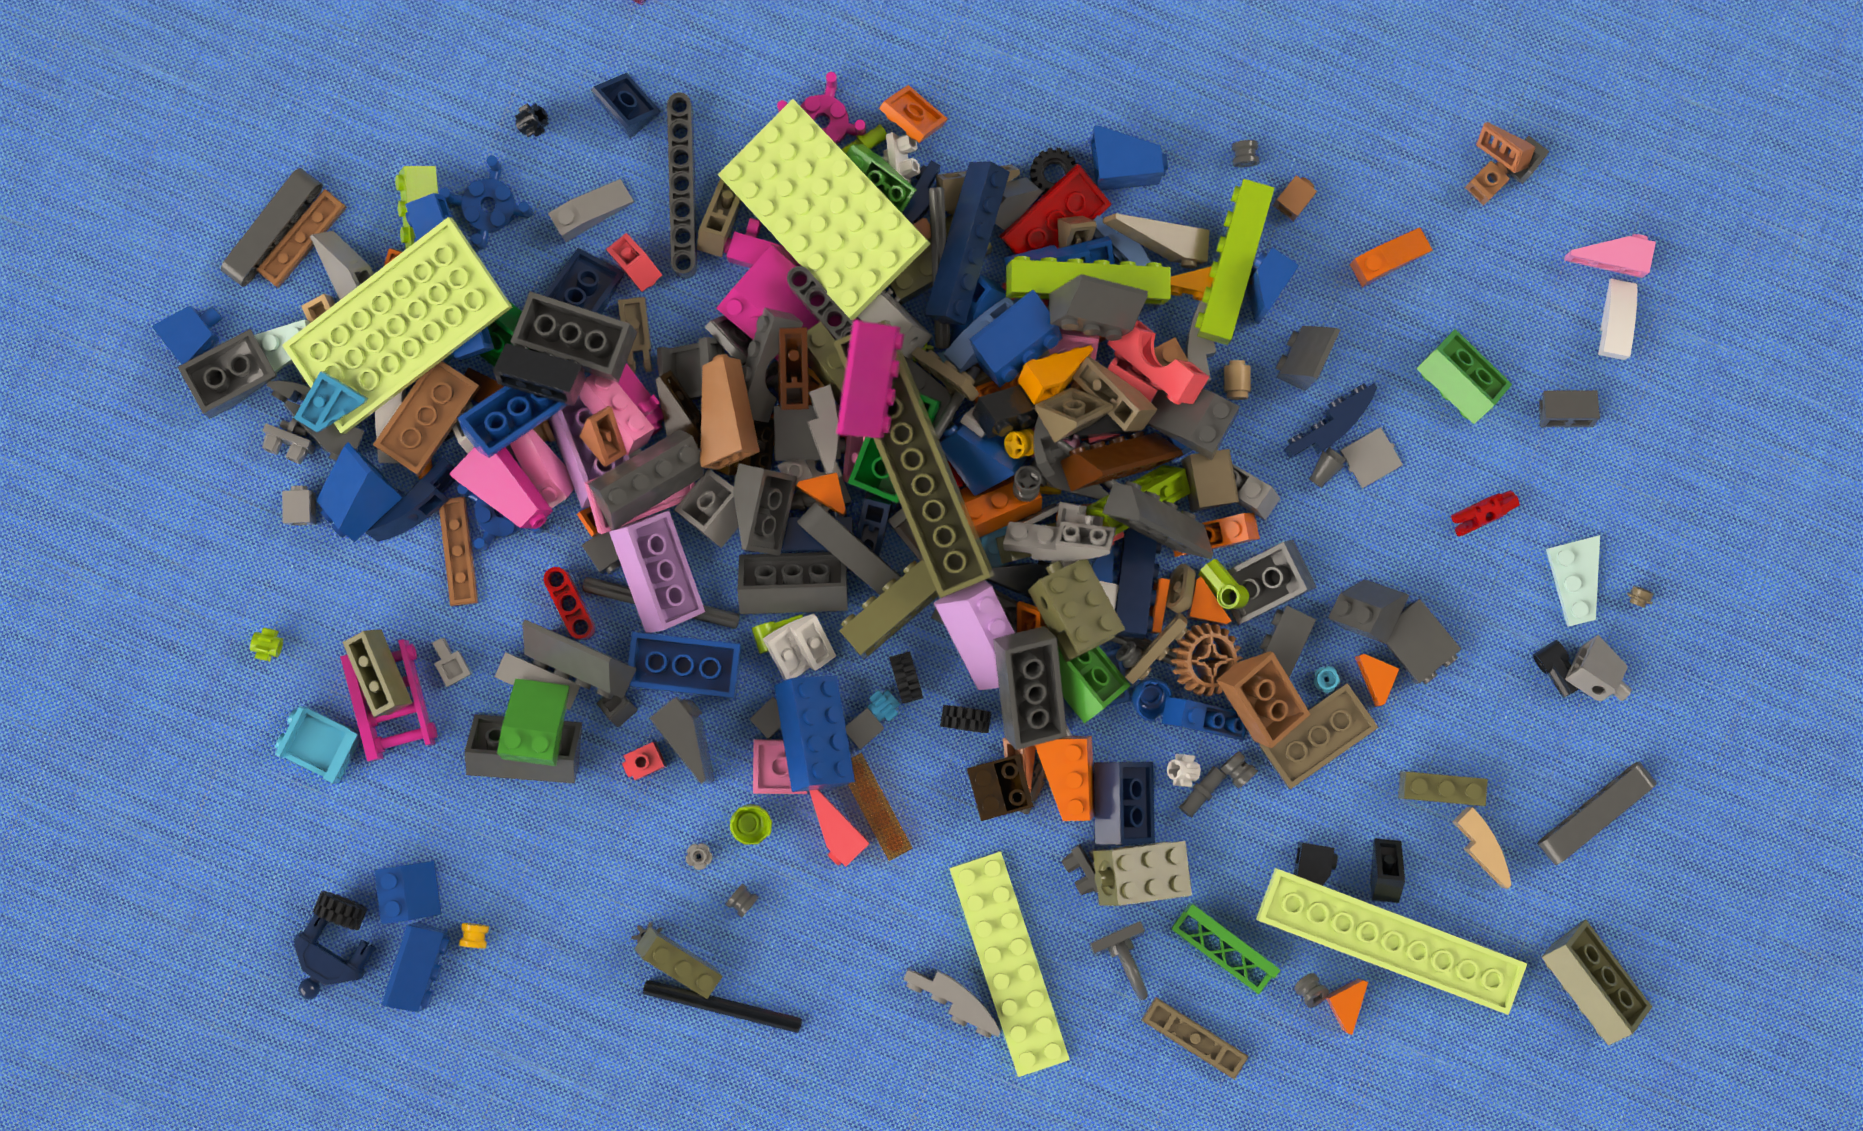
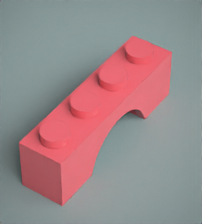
(1179, 379)

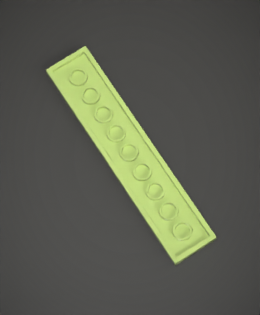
(1391, 941)

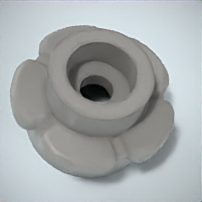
(701, 863)

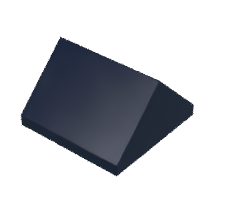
(626, 103)

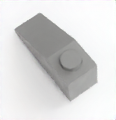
(590, 209)

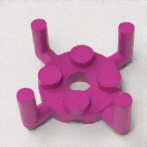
(832, 108)

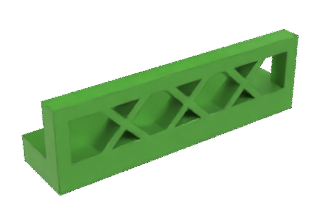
(1230, 939)

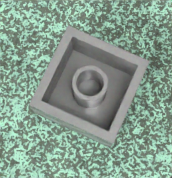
(711, 508)

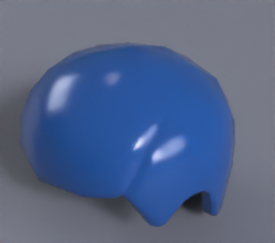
(1150, 698)

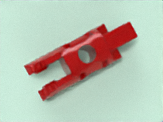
(1484, 512)

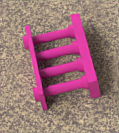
(366, 722)

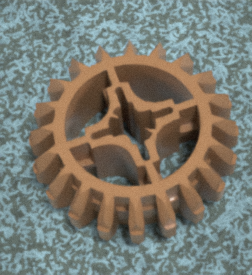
(1203, 637)

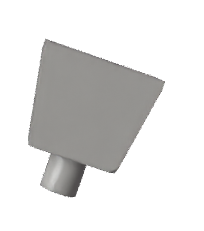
(1598, 671)

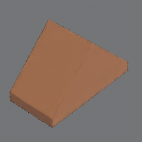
(603, 436)

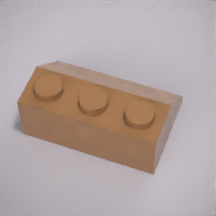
(1264, 698)

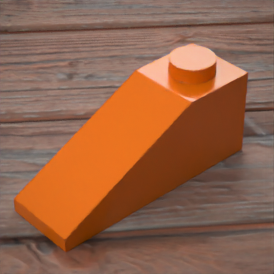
(1390, 256)

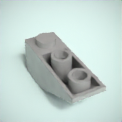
(341, 262)
(1254, 494)

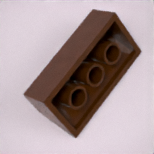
(1117, 459)

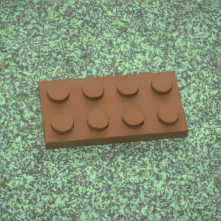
(426, 417)

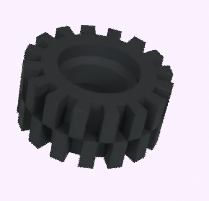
(1045, 159)
(906, 677)
(965, 719)
(339, 910)

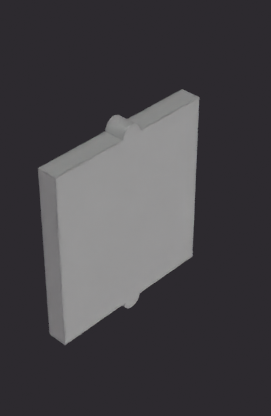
(1371, 457)
(1044, 513)

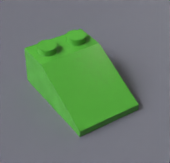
(533, 722)

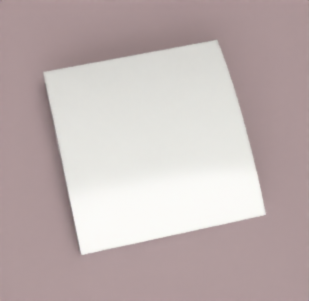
(799, 647)

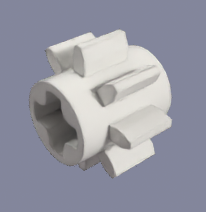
(1183, 770)

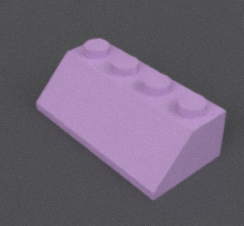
(578, 458)
(657, 572)
(973, 621)

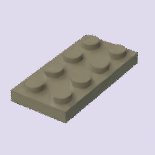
(1325, 734)

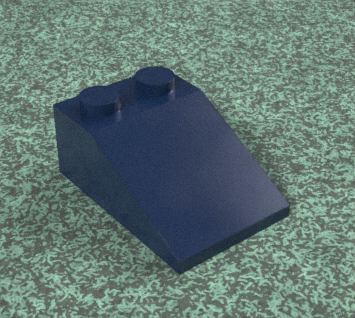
(585, 282)

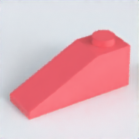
(839, 834)

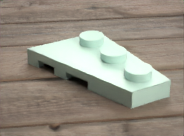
(272, 342)

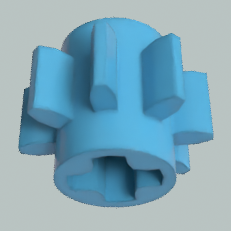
(883, 705)

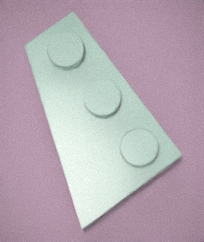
(1576, 578)

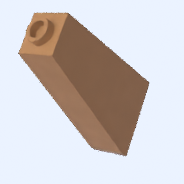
(725, 414)

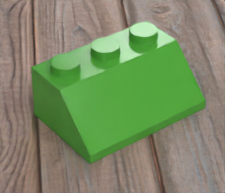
(1464, 376)
(1090, 682)

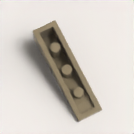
(1169, 240)

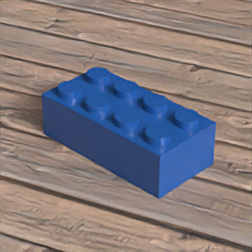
(685, 665)
(814, 733)

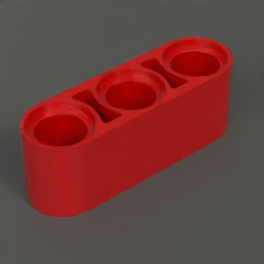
(558, 596)

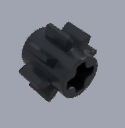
(531, 120)

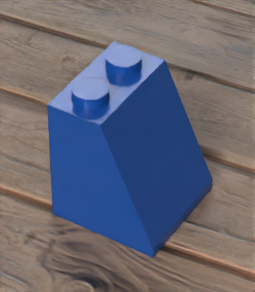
(1125, 160)
(977, 459)
(355, 494)

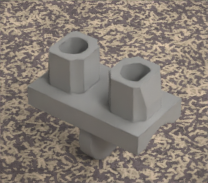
(298, 445)

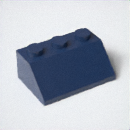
(1124, 803)

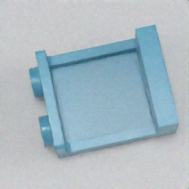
(318, 743)

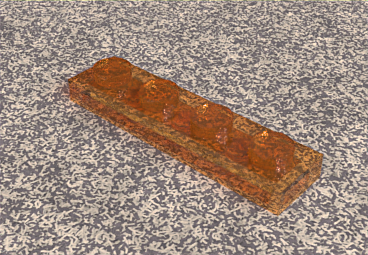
(877, 810)

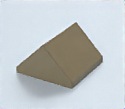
(1070, 412)
(1210, 481)

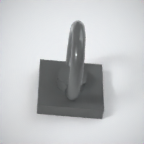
(1119, 945)

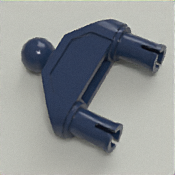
(324, 964)

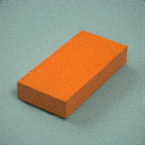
(1157, 611)

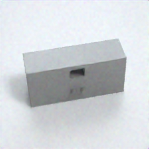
(888, 308)

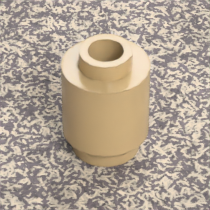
(1237, 380)

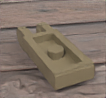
(635, 312)

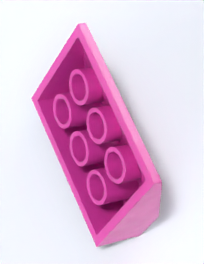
(768, 287)
(869, 380)

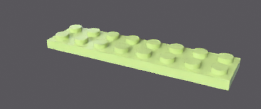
(1009, 964)

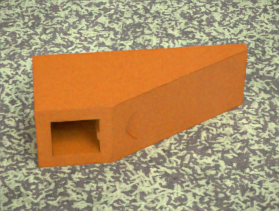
(1230, 531)

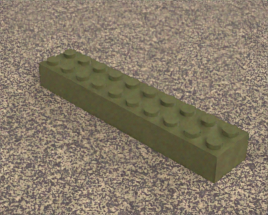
(927, 487)

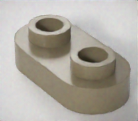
(1181, 588)

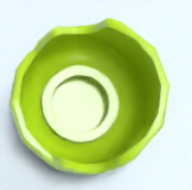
(750, 824)

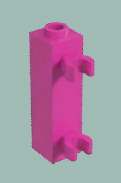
(747, 248)
(642, 399)

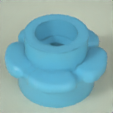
(1331, 673)

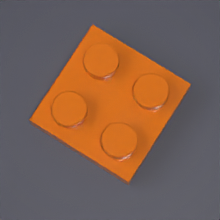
(913, 114)

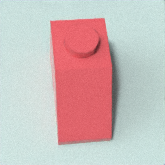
(634, 262)

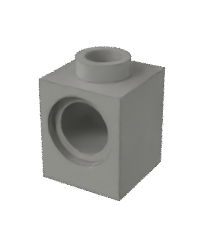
(299, 506)

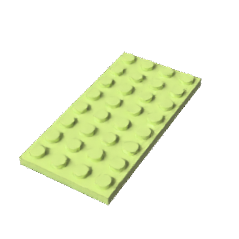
(823, 209)
(401, 320)

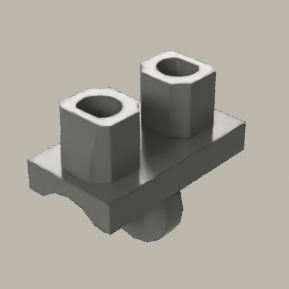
(1075, 860)

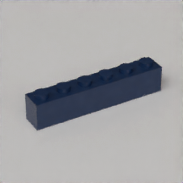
(967, 243)

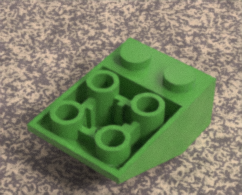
(883, 175)

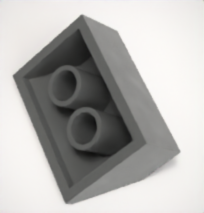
(1096, 307)

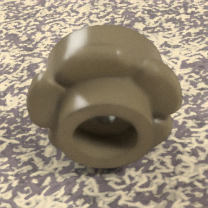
(1640, 596)

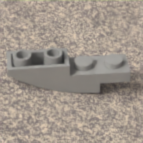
(1060, 543)
(964, 1004)

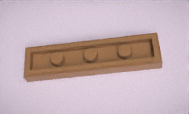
(297, 241)
(458, 552)

